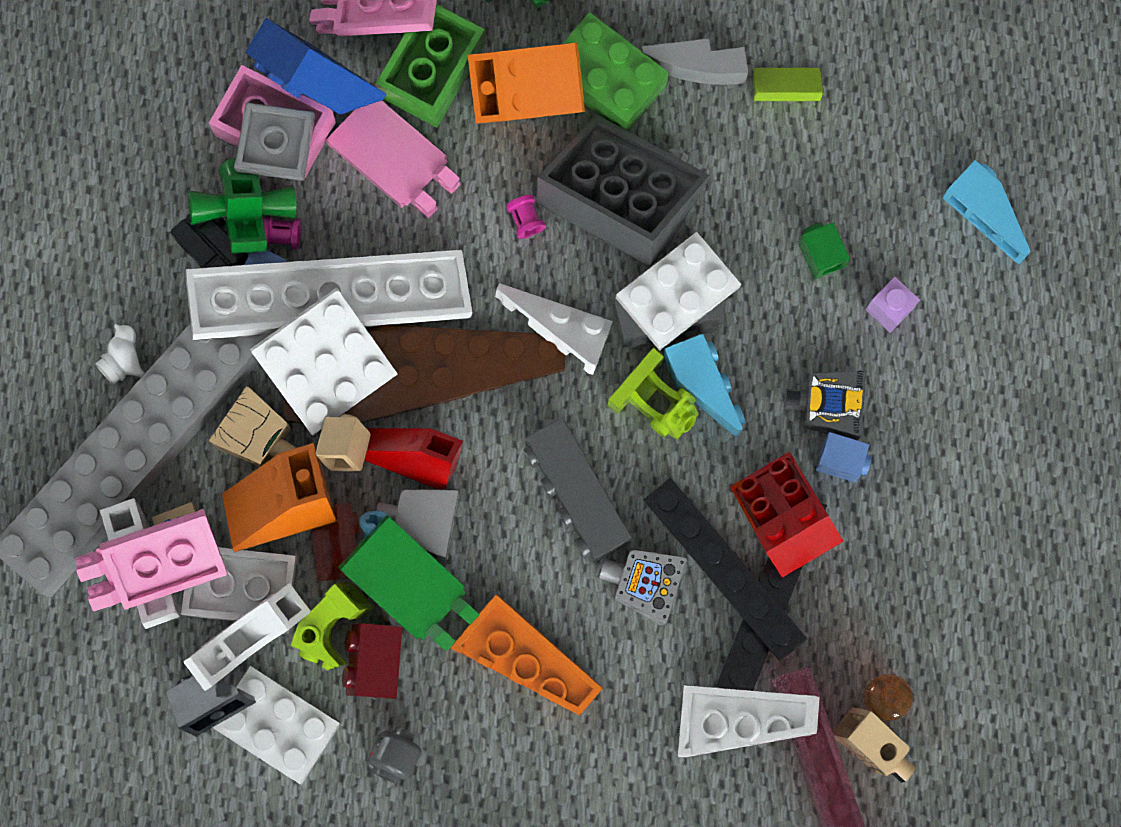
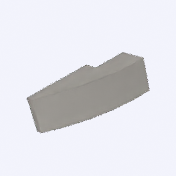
(699, 64)

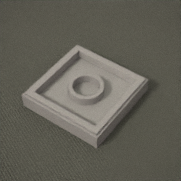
(274, 141)

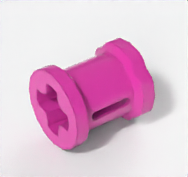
(525, 216)
(282, 232)

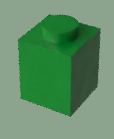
(823, 249)

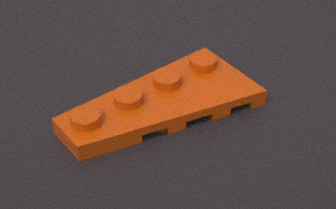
(518, 650)

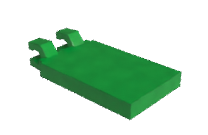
(407, 582)

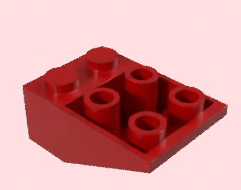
(786, 514)

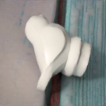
(120, 356)

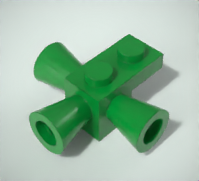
(242, 207)

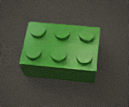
(431, 66)
(615, 75)

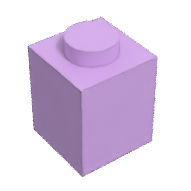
(892, 304)

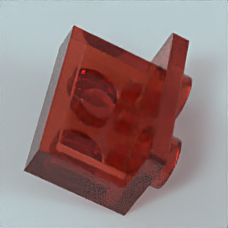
(334, 543)

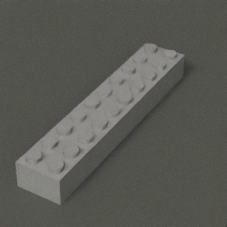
(124, 455)

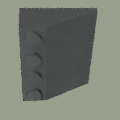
(620, 189)

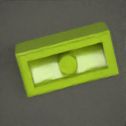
(787, 84)

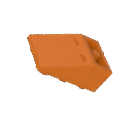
(526, 83)
(279, 499)

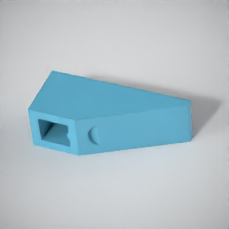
(695, 370)

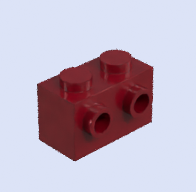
(372, 661)

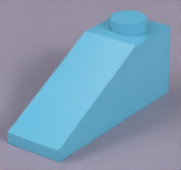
(984, 203)

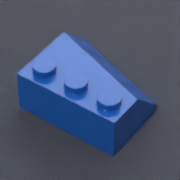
(308, 70)

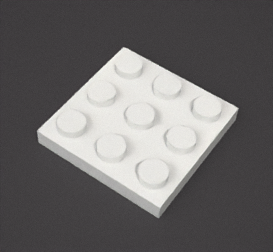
(323, 361)

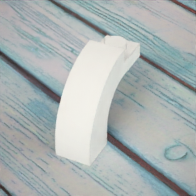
(126, 519)
(246, 636)

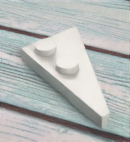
(564, 326)

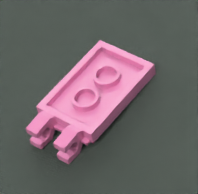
(373, 17)
(393, 156)
(152, 562)

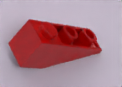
(415, 453)

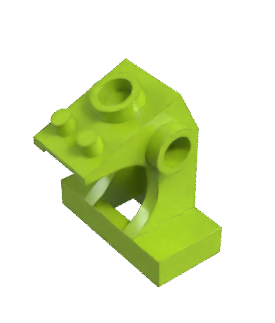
(641, 387)
(340, 601)

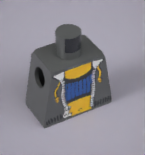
(831, 402)

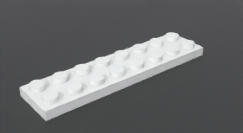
(377, 288)

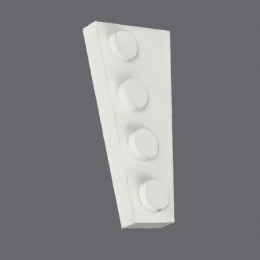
(741, 718)

